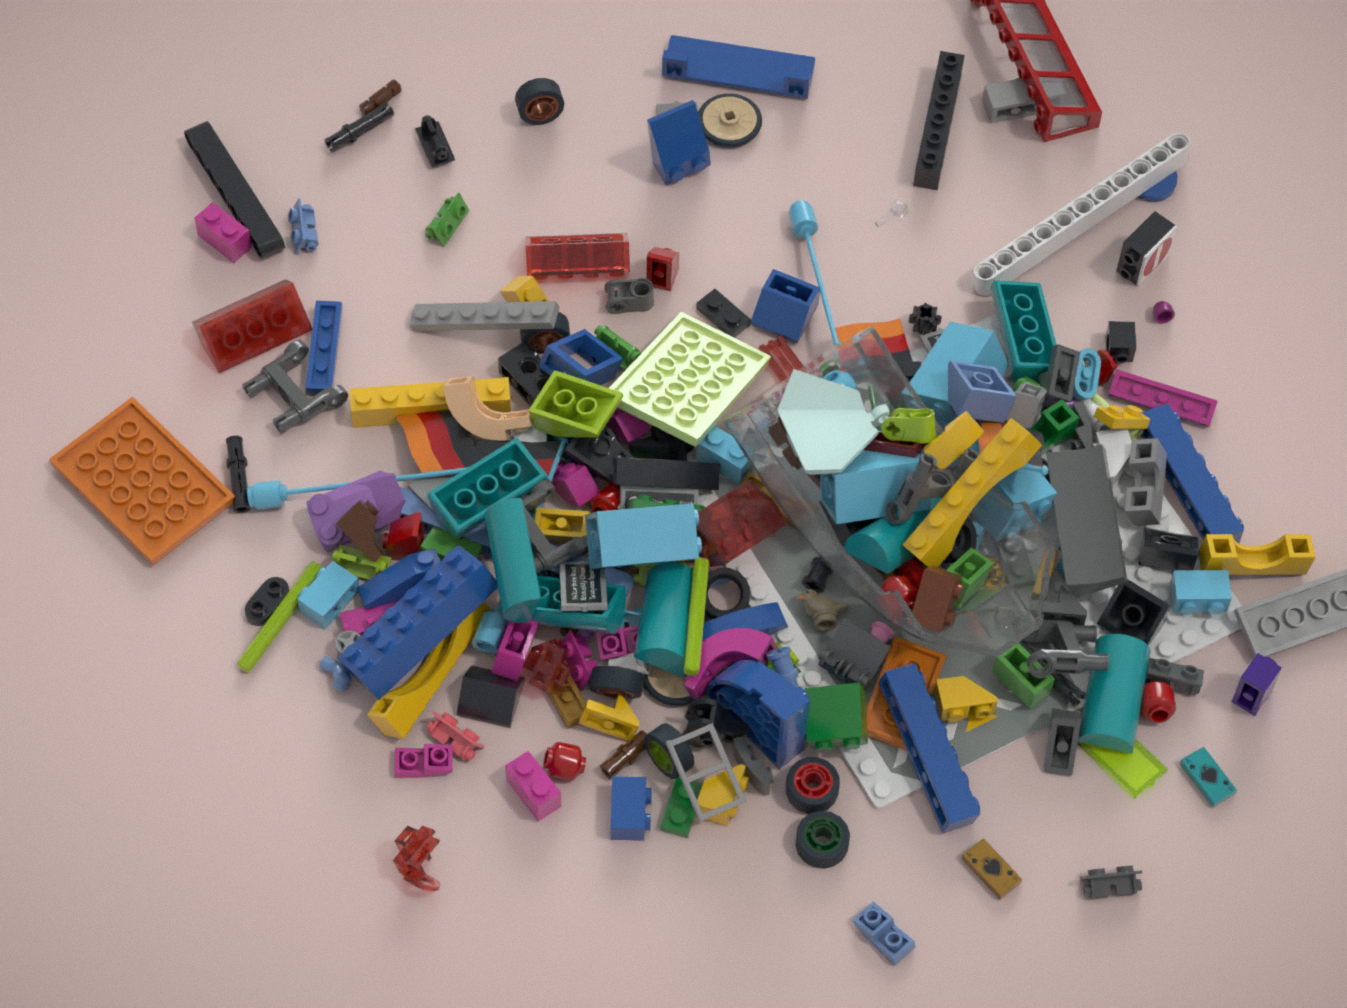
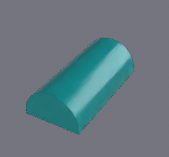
(1024, 327)
(495, 478)
(882, 543)
(513, 560)
(550, 614)
(665, 617)
(1115, 695)

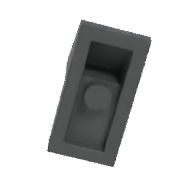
(1061, 374)
(1065, 609)

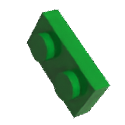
(679, 811)

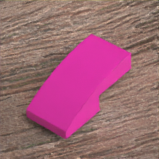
(617, 644)
(425, 762)

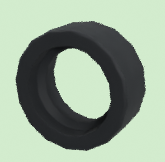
(739, 579)

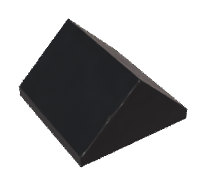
(1168, 550)
(1134, 613)
(489, 697)

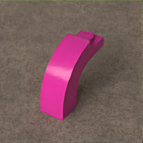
(725, 649)

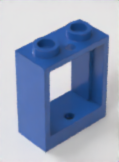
(588, 346)

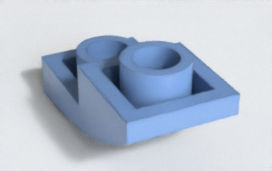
(883, 933)

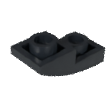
(665, 449)

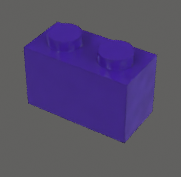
(1256, 684)

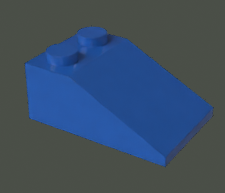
(678, 143)

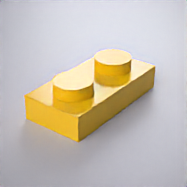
(1122, 417)

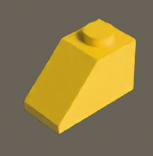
(561, 524)

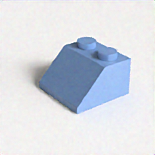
(979, 391)

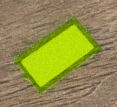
(1132, 771)

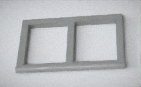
(725, 764)

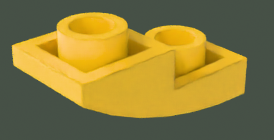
(954, 440)

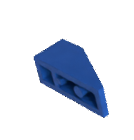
(394, 581)

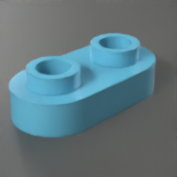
(1087, 376)

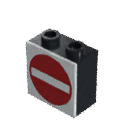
(1146, 248)

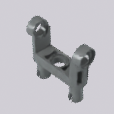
(301, 407)
(922, 484)
(544, 555)
(1067, 655)

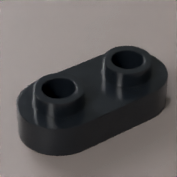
(267, 599)

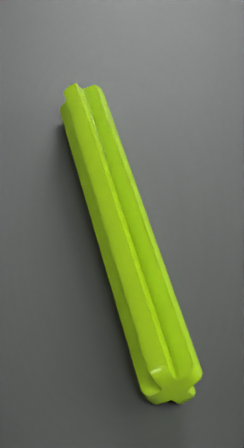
(696, 616)
(277, 619)

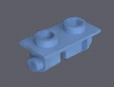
(300, 219)

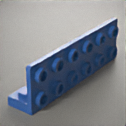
(738, 66)

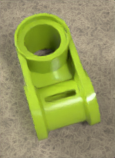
(910, 425)

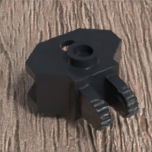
(711, 712)

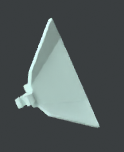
(826, 422)

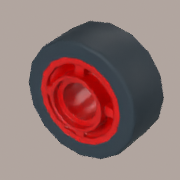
(812, 771)

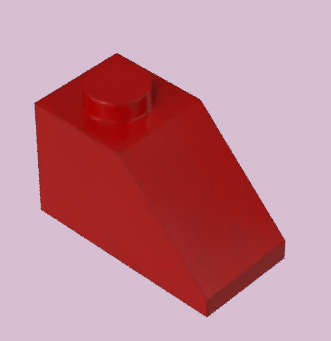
(662, 267)
(404, 537)

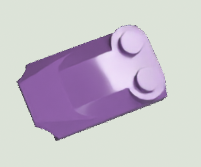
(328, 508)

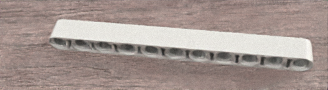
(1082, 213)

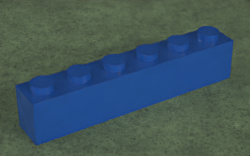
(1190, 477)
(929, 747)

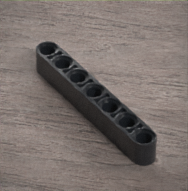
(234, 189)

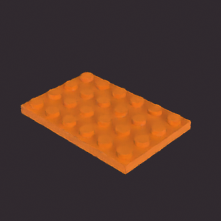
(142, 480)

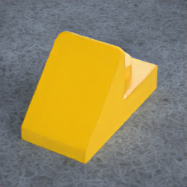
(615, 721)

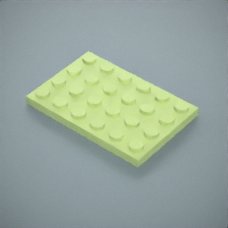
(688, 378)

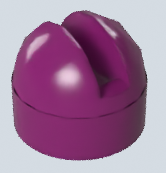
(1163, 312)

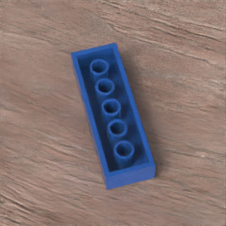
(418, 621)

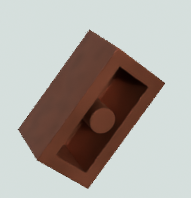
(937, 598)

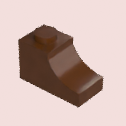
(360, 526)

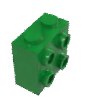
(837, 717)

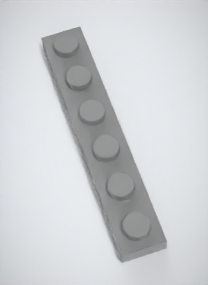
(484, 316)

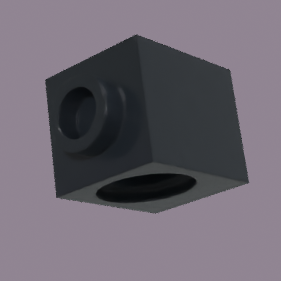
(1121, 341)

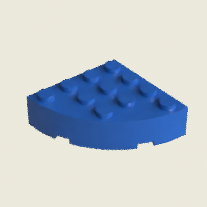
(768, 705)

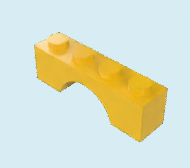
(1286, 556)

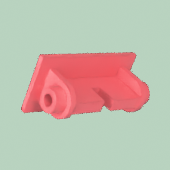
(446, 728)

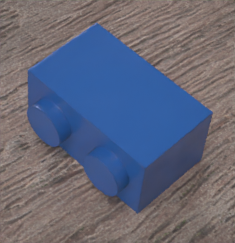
(629, 808)

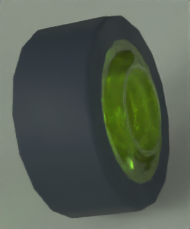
(657, 749)

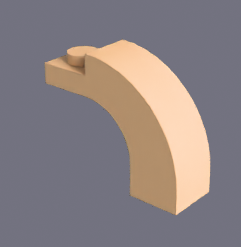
(476, 417)

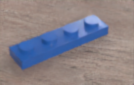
(323, 346)

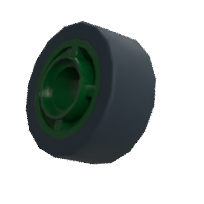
(825, 825)

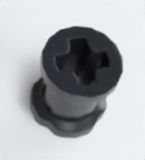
(817, 576)

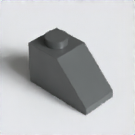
(1062, 741)

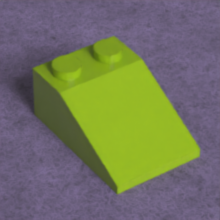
(573, 407)

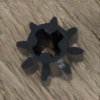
(925, 319)

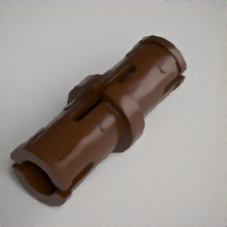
(625, 755)

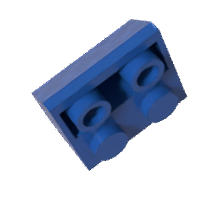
(785, 306)

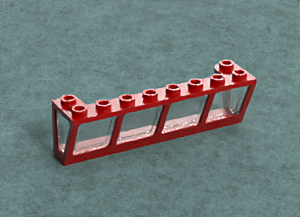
(1046, 66)

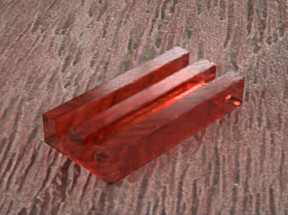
(773, 345)

